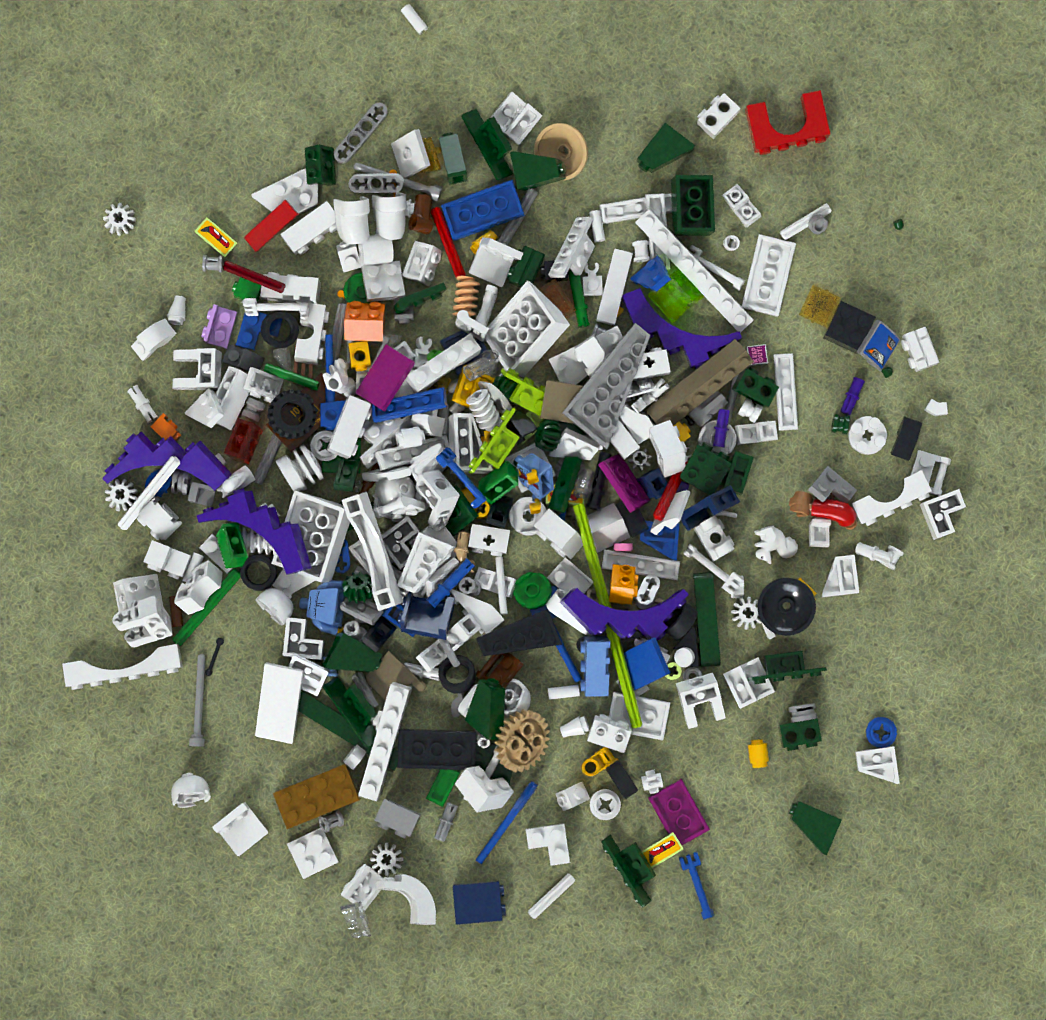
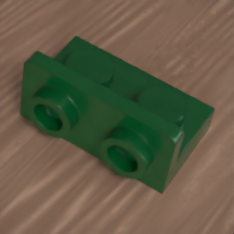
(320, 165)

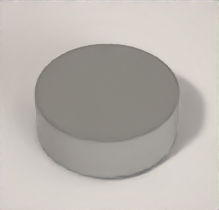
(818, 224)

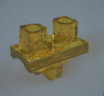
(432, 156)

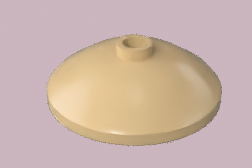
(553, 141)

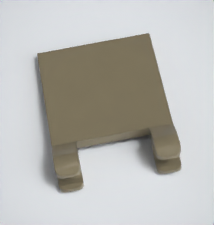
(556, 399)
(392, 671)

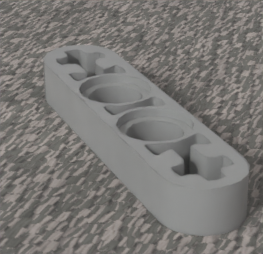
(358, 131)

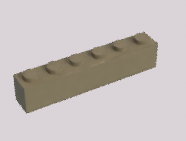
(700, 384)

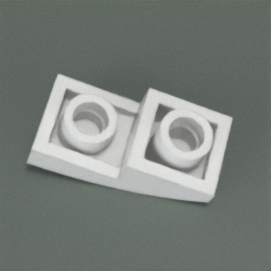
(741, 205)

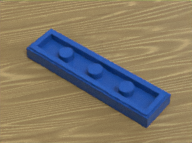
(411, 405)

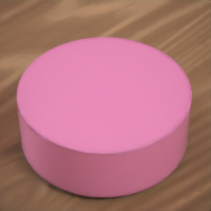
(623, 546)

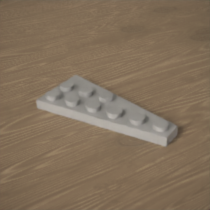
(604, 394)

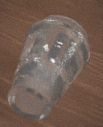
(283, 358)
(584, 484)

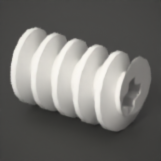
(483, 409)
(255, 542)

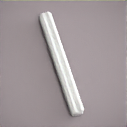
(149, 492)

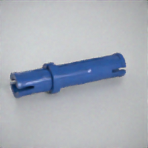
(445, 588)

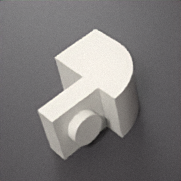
(153, 338)
(429, 423)

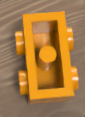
(623, 584)

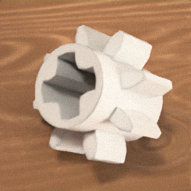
(652, 781)

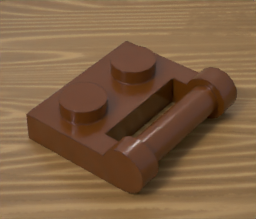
(504, 671)

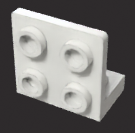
(493, 261)
(131, 590)
(241, 829)

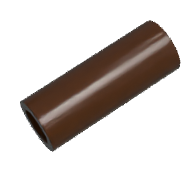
(176, 613)

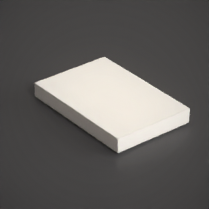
(652, 713)

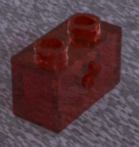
(243, 441)

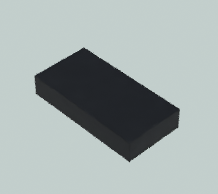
(634, 521)

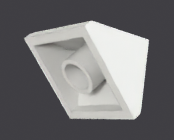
(607, 527)

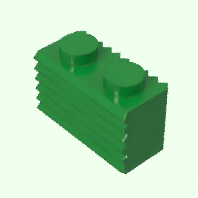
(499, 482)
(232, 545)

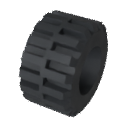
(303, 402)

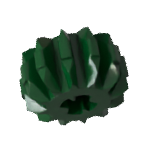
(505, 385)
(548, 435)
(357, 587)

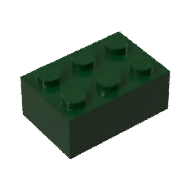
(692, 205)

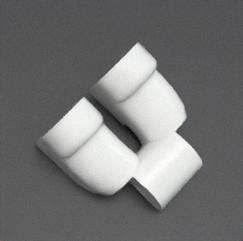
(353, 226)

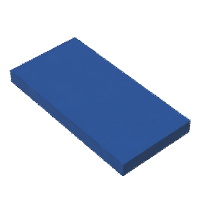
(483, 210)

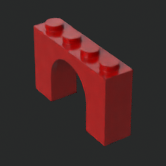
(767, 138)

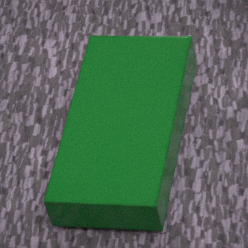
(442, 786)

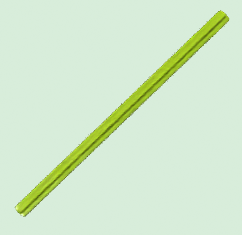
(603, 599)

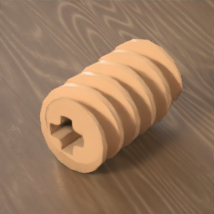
(465, 295)

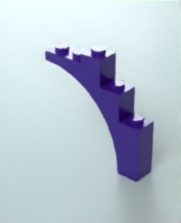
(670, 337)
(194, 459)
(283, 537)
(596, 616)

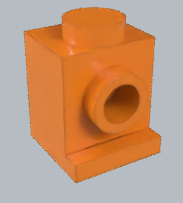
(165, 429)

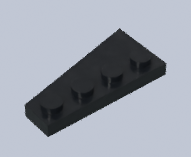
(524, 634)

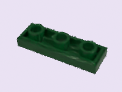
(565, 484)

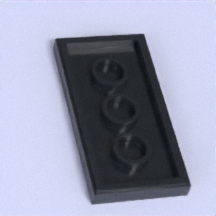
(436, 749)

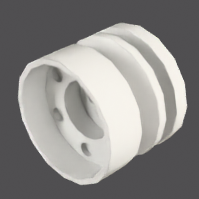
(300, 469)

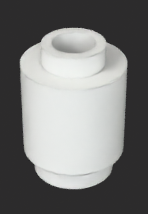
(410, 437)

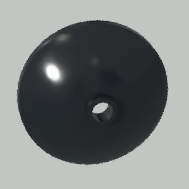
(790, 620)

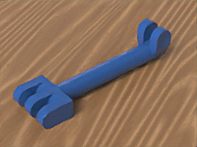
(446, 458)
(691, 865)

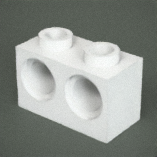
(721, 118)

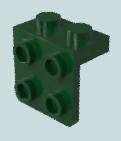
(706, 468)

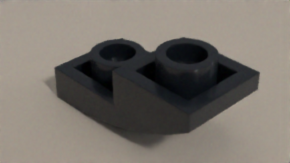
(906, 439)

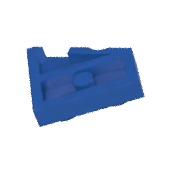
(652, 275)
(664, 542)

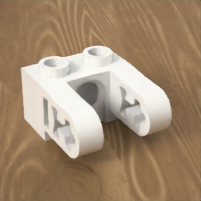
(208, 369)
(439, 495)
(709, 527)
(147, 619)
(699, 691)

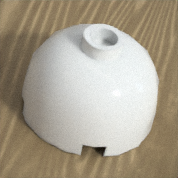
(391, 490)
(276, 603)
(516, 698)
(188, 790)

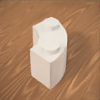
(196, 591)

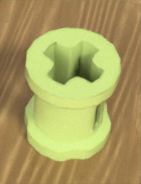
(678, 669)

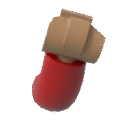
(830, 509)

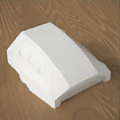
(426, 461)

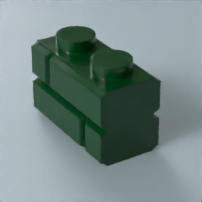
(526, 268)

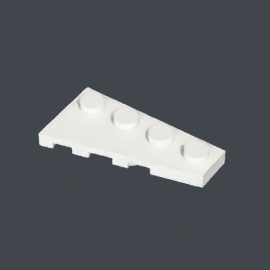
(570, 369)

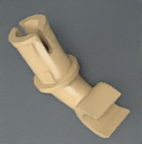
(462, 548)

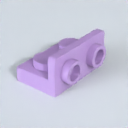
(219, 326)

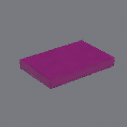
(385, 377)
(624, 482)
(679, 812)

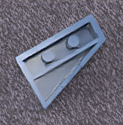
(595, 666)

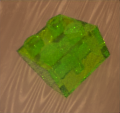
(676, 296)

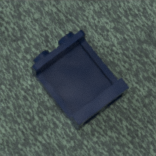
(716, 502)
(423, 619)
(478, 902)

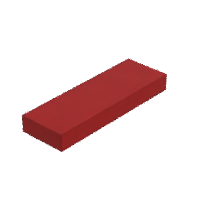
(271, 225)

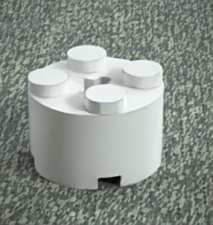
(159, 519)

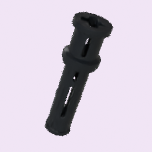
(597, 492)

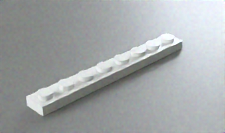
(694, 270)

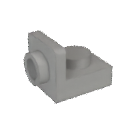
(406, 316)

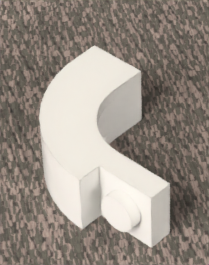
(457, 636)
(419, 897)

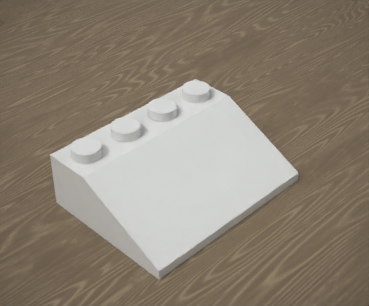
(525, 329)
(323, 533)

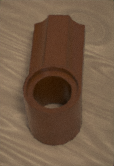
(420, 219)

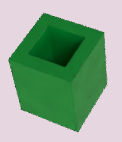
(246, 289)

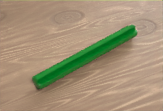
(198, 617)

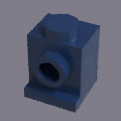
(656, 477)

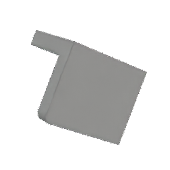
(201, 494)

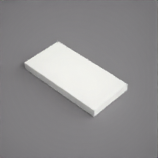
(768, 275)
(279, 703)

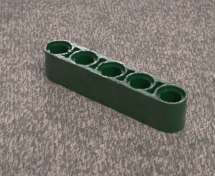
(707, 619)

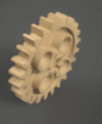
(512, 749)

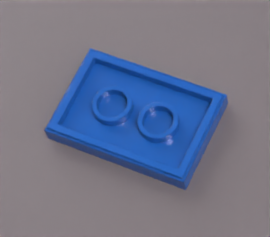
(645, 664)

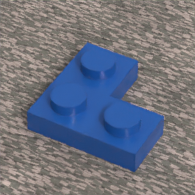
(251, 328)

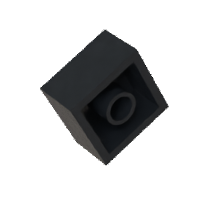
(849, 327)

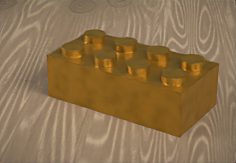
(316, 796)

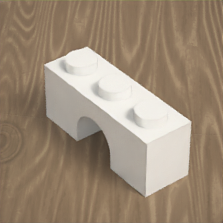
(310, 350)

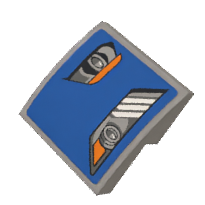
(878, 345)

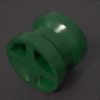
(840, 424)

